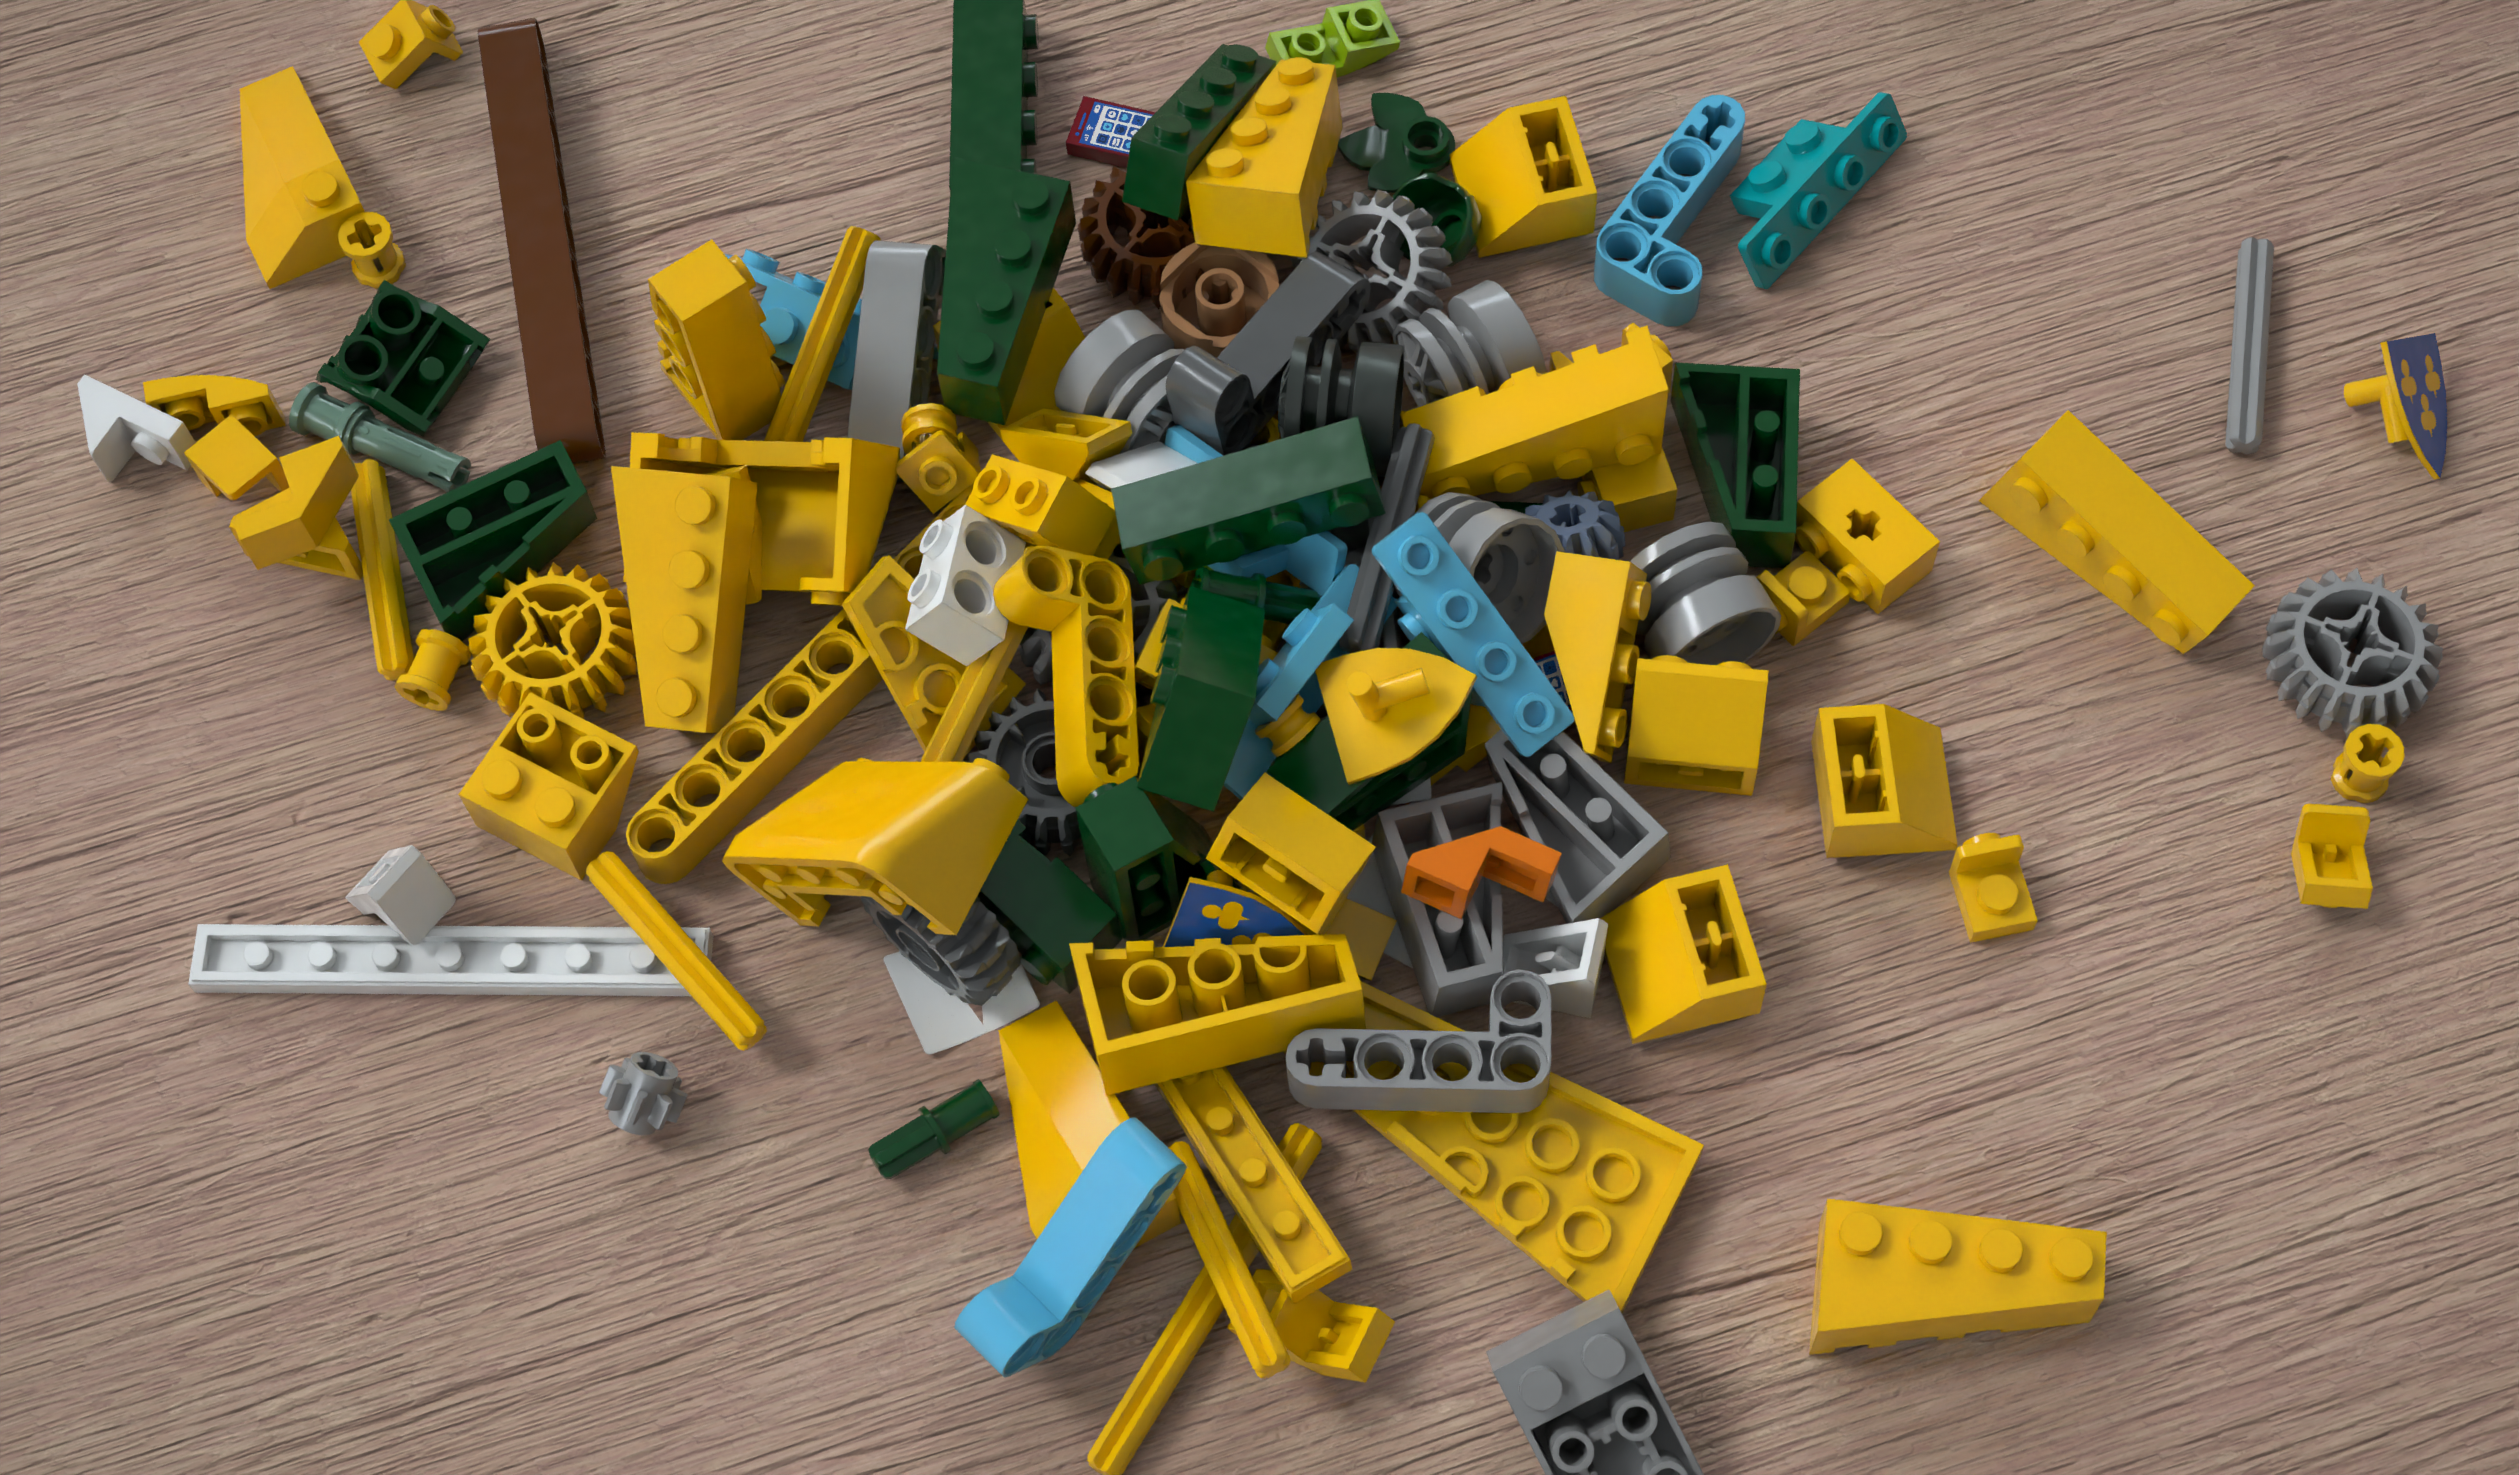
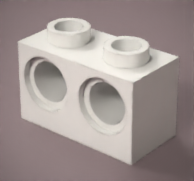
(956, 584)

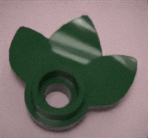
(1393, 143)

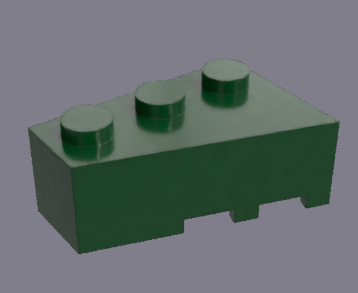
(1744, 451)
(493, 531)
(1201, 696)
(1317, 774)
(1141, 855)
(1046, 910)

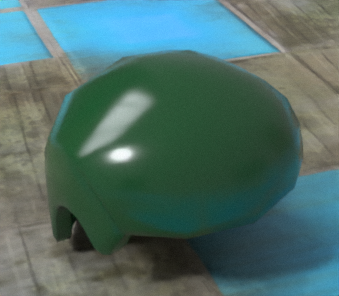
(1452, 212)

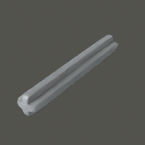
(2249, 346)

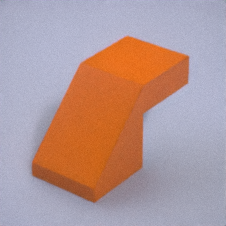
(1452, 871)

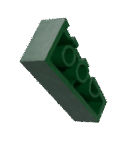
(998, 276)

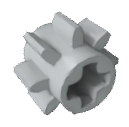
(643, 1093)

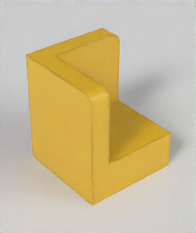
(234, 460)

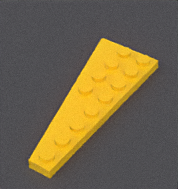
(1566, 1183)

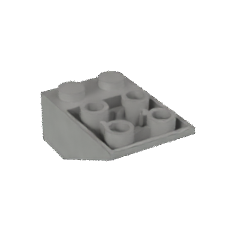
(1590, 1396)

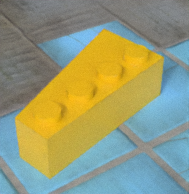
(1270, 164)
(716, 341)
(1548, 424)
(2117, 534)
(686, 590)
(1210, 1003)
(1943, 1275)

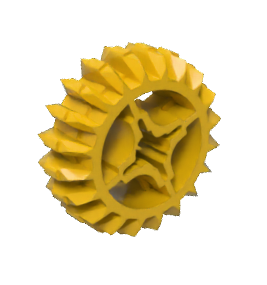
(568, 612)

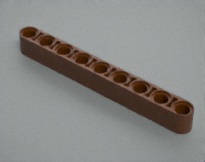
(540, 241)

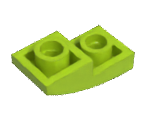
(1347, 38)

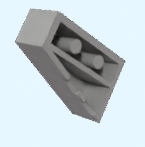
(1583, 813)
(1450, 956)

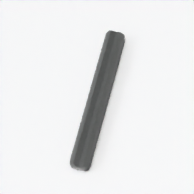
(1400, 497)

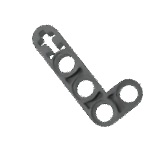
(1238, 392)

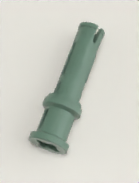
(361, 432)

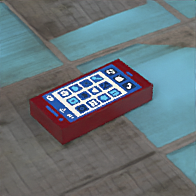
(1105, 131)

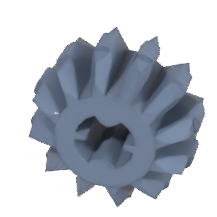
(1583, 524)

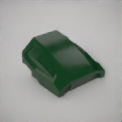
(405, 358)

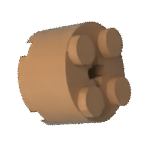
(1221, 300)

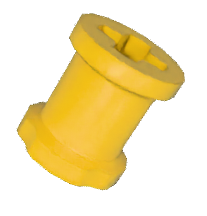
(379, 247)
(433, 669)
(2363, 756)

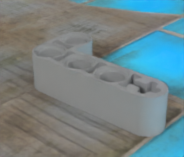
(895, 338)
(1420, 1054)

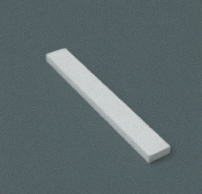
(443, 962)

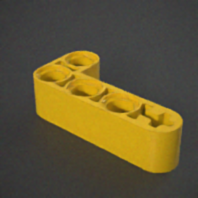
(1093, 668)

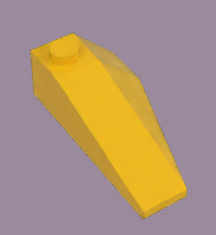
(291, 181)
(1059, 1113)

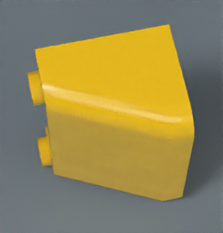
(815, 499)
(885, 834)

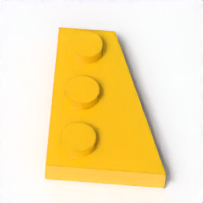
(913, 670)

